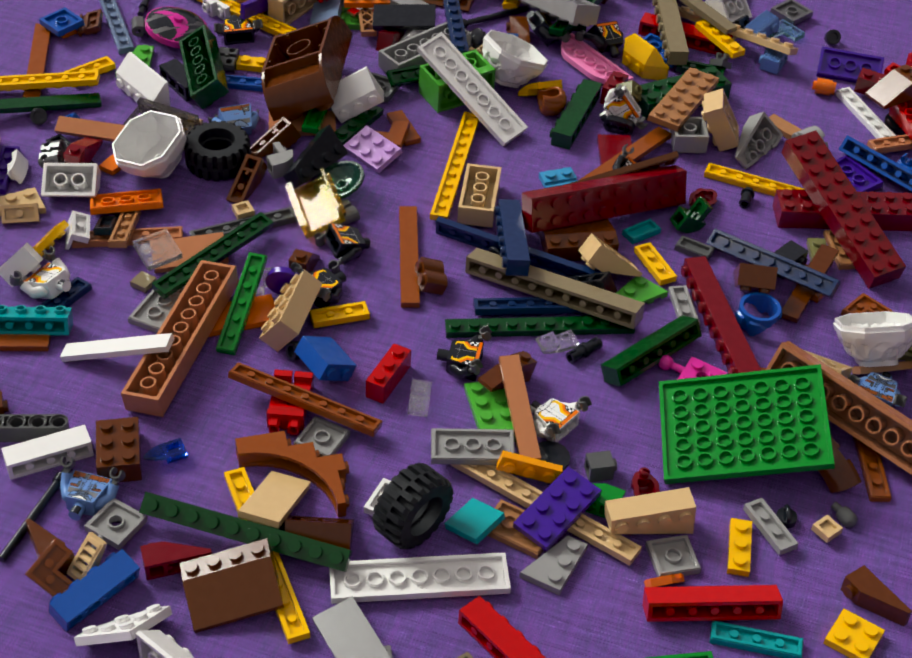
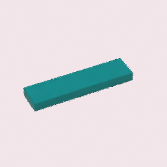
(756, 640)

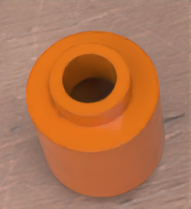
(824, 86)

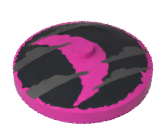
(171, 24)

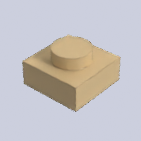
(243, 209)
(827, 528)

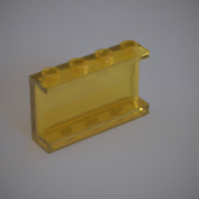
(316, 204)

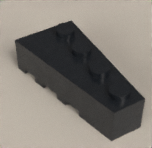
(319, 154)

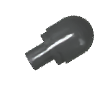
(845, 515)

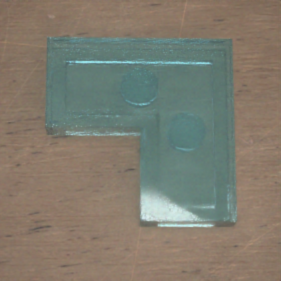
(789, 31)

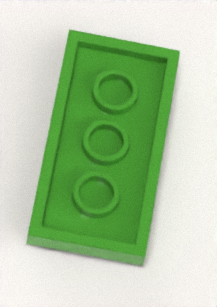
(488, 408)

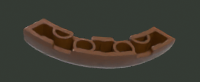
(844, 474)

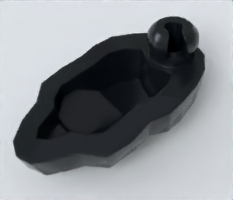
(477, 37)

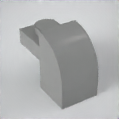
(279, 161)

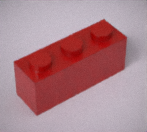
(388, 373)

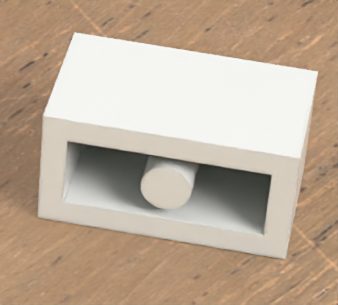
(24, 261)

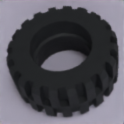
(216, 150)
(412, 506)

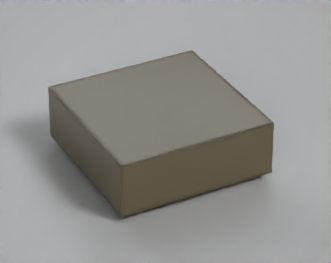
(143, 281)

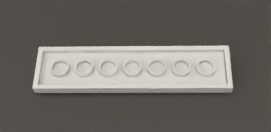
(472, 89)
(421, 578)

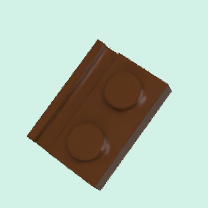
(92, 22)

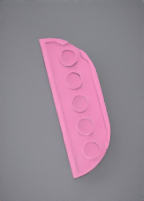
(589, 60)

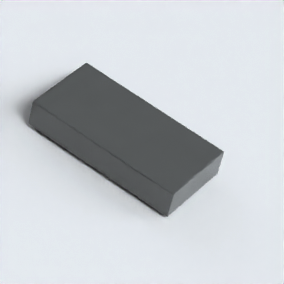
(693, 248)

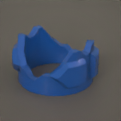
(763, 303)

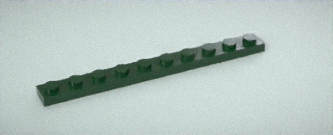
(533, 326)
(245, 531)

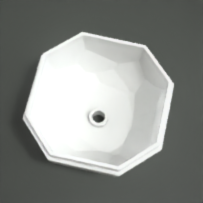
(150, 145)

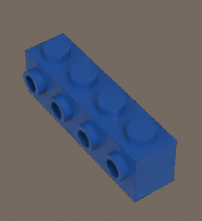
(93, 590)

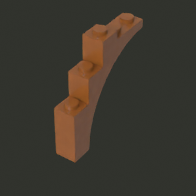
(302, 459)

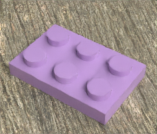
(372, 149)

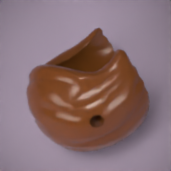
(551, 101)

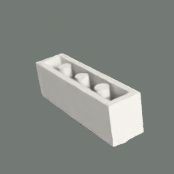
(47, 451)

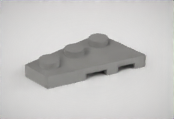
(556, 565)

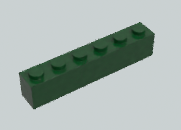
(575, 114)
(650, 350)

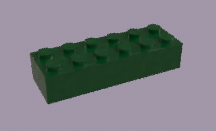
(203, 67)
(655, 91)

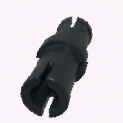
(584, 350)

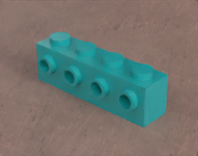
(36, 320)

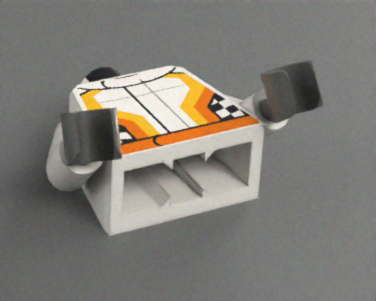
(622, 104)
(47, 281)
(557, 418)

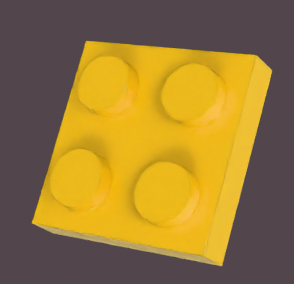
(853, 636)

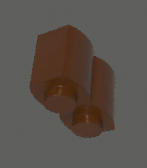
(431, 275)

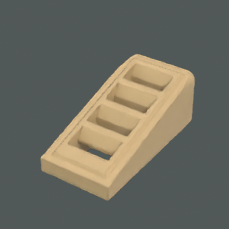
(78, 568)

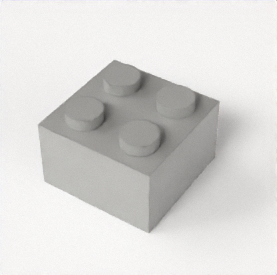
(691, 137)

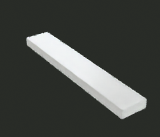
(863, 113)
(117, 347)

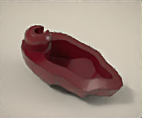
(709, 194)
(644, 482)

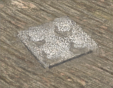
(157, 249)

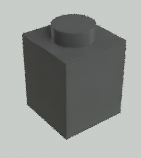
(600, 466)

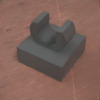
(721, 61)

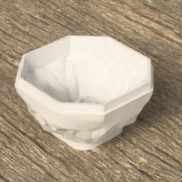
(512, 58)
(875, 337)

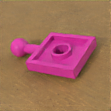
(693, 369)

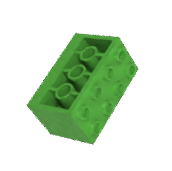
(439, 94)

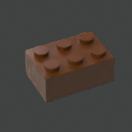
(119, 447)

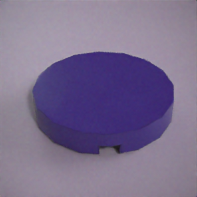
(278, 277)

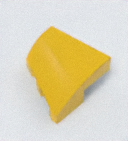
(532, 89)

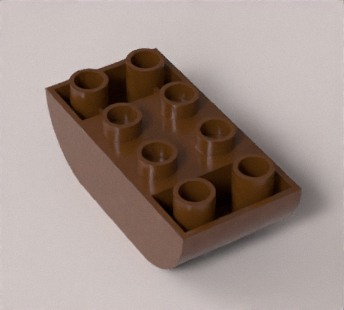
(305, 68)

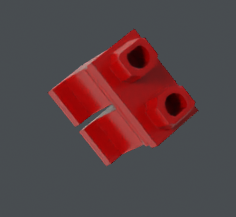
(284, 414)

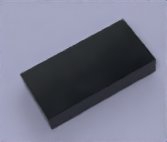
(105, 225)

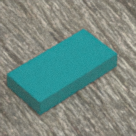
(641, 231)

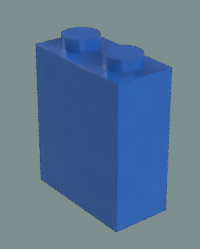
(325, 358)

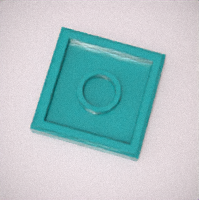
(474, 521)

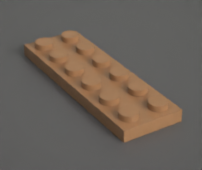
(683, 99)

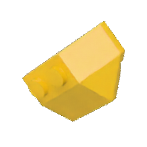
(643, 58)

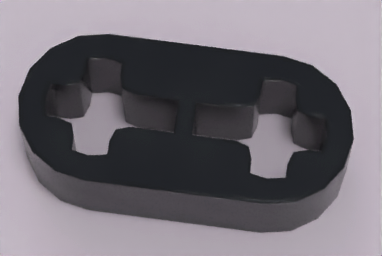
(619, 125)

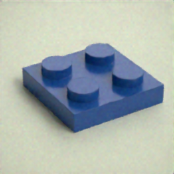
(61, 22)

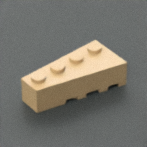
(652, 513)

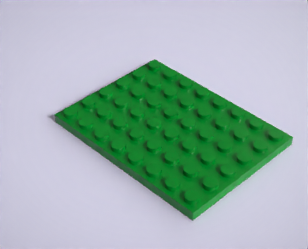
(745, 425)

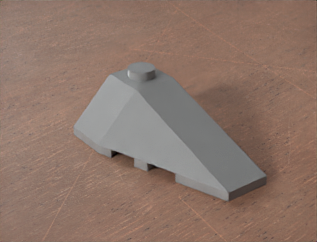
(757, 139)

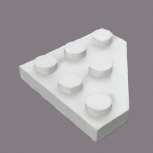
(123, 627)

